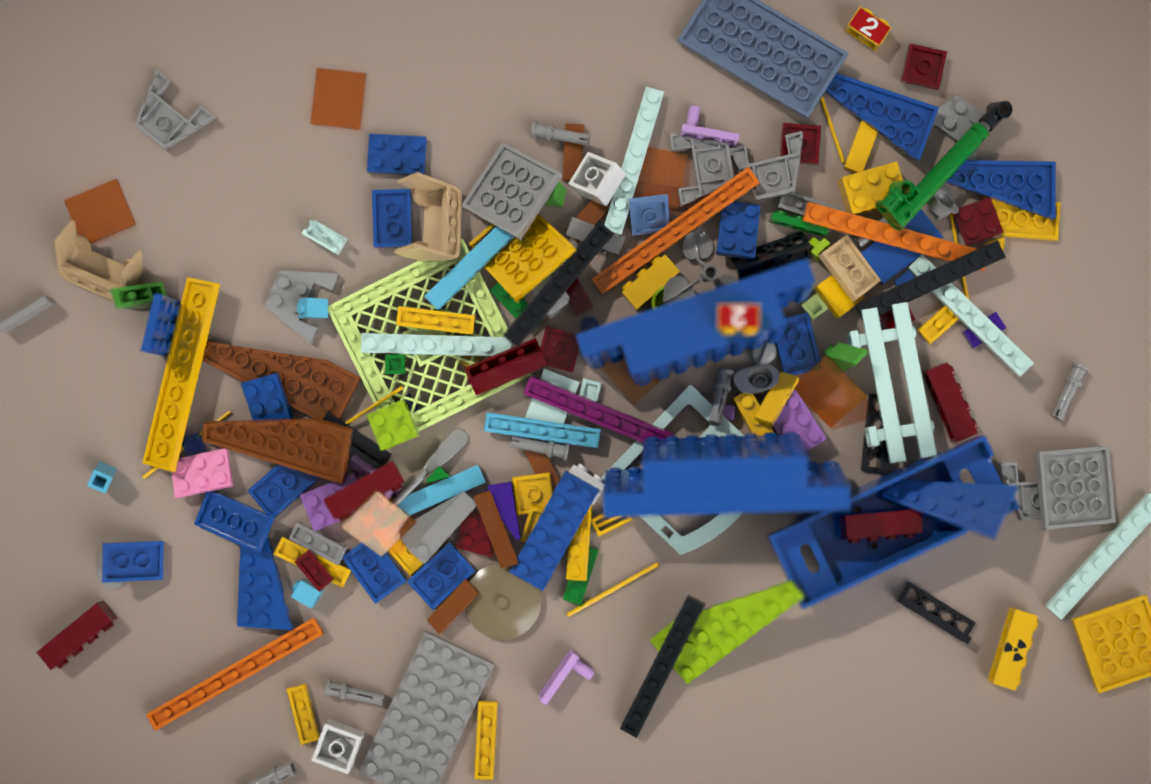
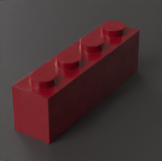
(505, 366)
(950, 403)
(353, 495)
(880, 524)
(77, 635)

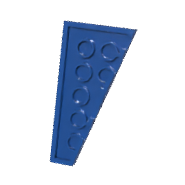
(893, 115)
(1016, 183)
(964, 505)
(261, 591)

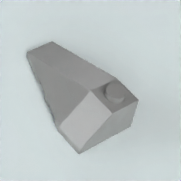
(437, 525)

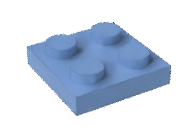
(648, 214)

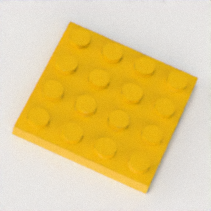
(529, 260)
(1116, 642)

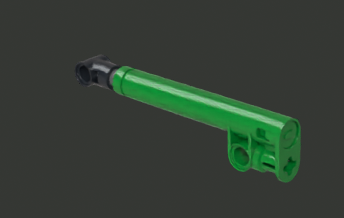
(901, 206)

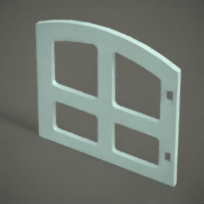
(718, 524)

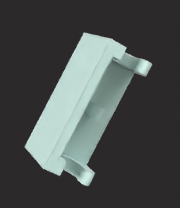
(325, 236)

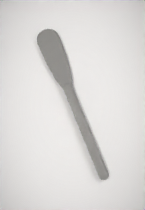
(443, 453)

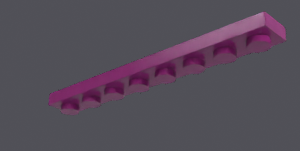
(592, 410)

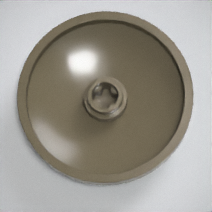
(505, 603)

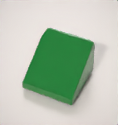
(439, 473)

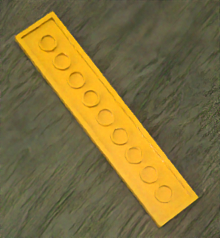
(181, 374)

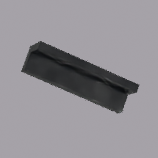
(774, 258)
(362, 445)
(882, 454)
(920, 610)

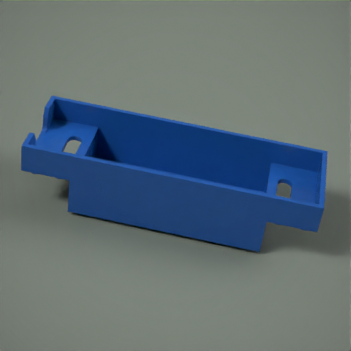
(686, 330)
(725, 477)
(851, 563)

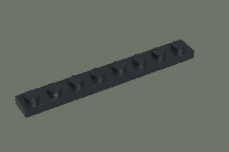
(934, 279)
(558, 285)
(662, 665)

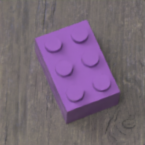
(798, 419)
(316, 507)

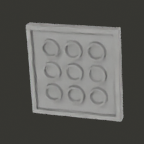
(511, 190)
(1075, 487)

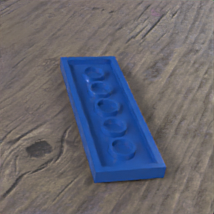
(554, 530)

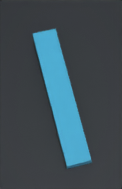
(468, 267)
(542, 430)
(442, 490)

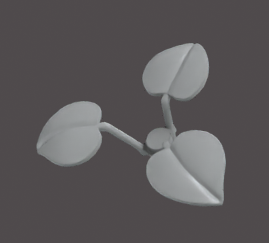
(698, 246)

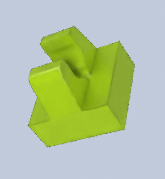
(818, 247)

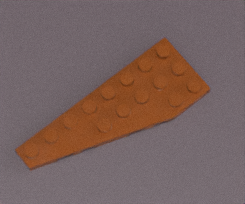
(309, 383)
(299, 444)

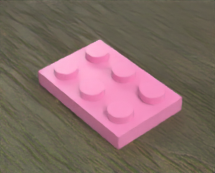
(202, 473)

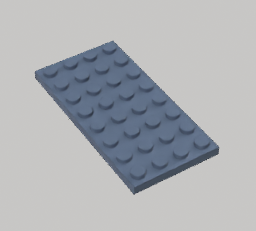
(764, 51)

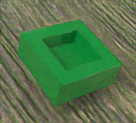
(395, 364)

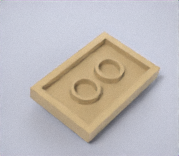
(849, 268)

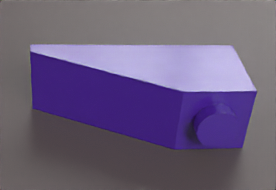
(505, 503)

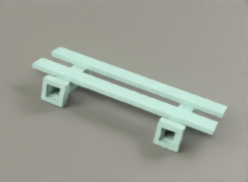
(875, 340)

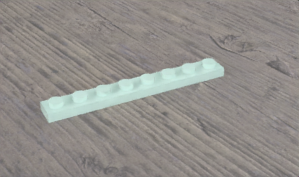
(634, 159)
(976, 321)
(433, 344)
(1101, 558)

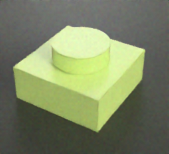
(814, 306)

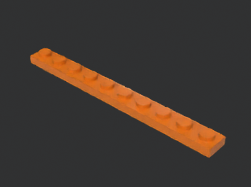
(675, 230)
(884, 233)
(235, 673)

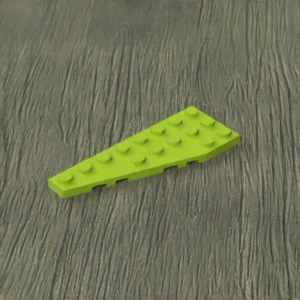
(728, 626)

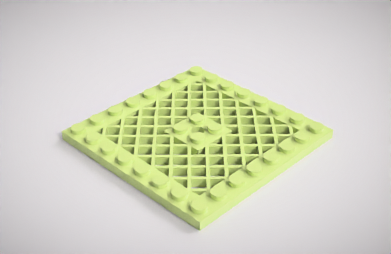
(342, 317)

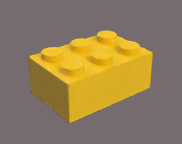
(865, 188)

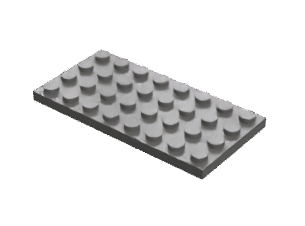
(427, 714)

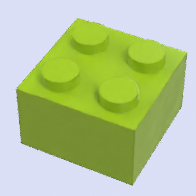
(393, 425)

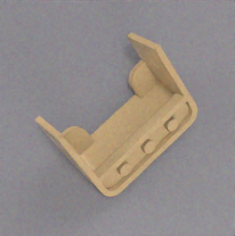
(441, 219)
(90, 269)

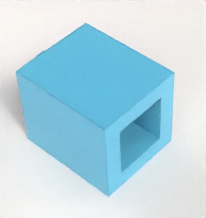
(312, 308)
(102, 477)
(306, 593)

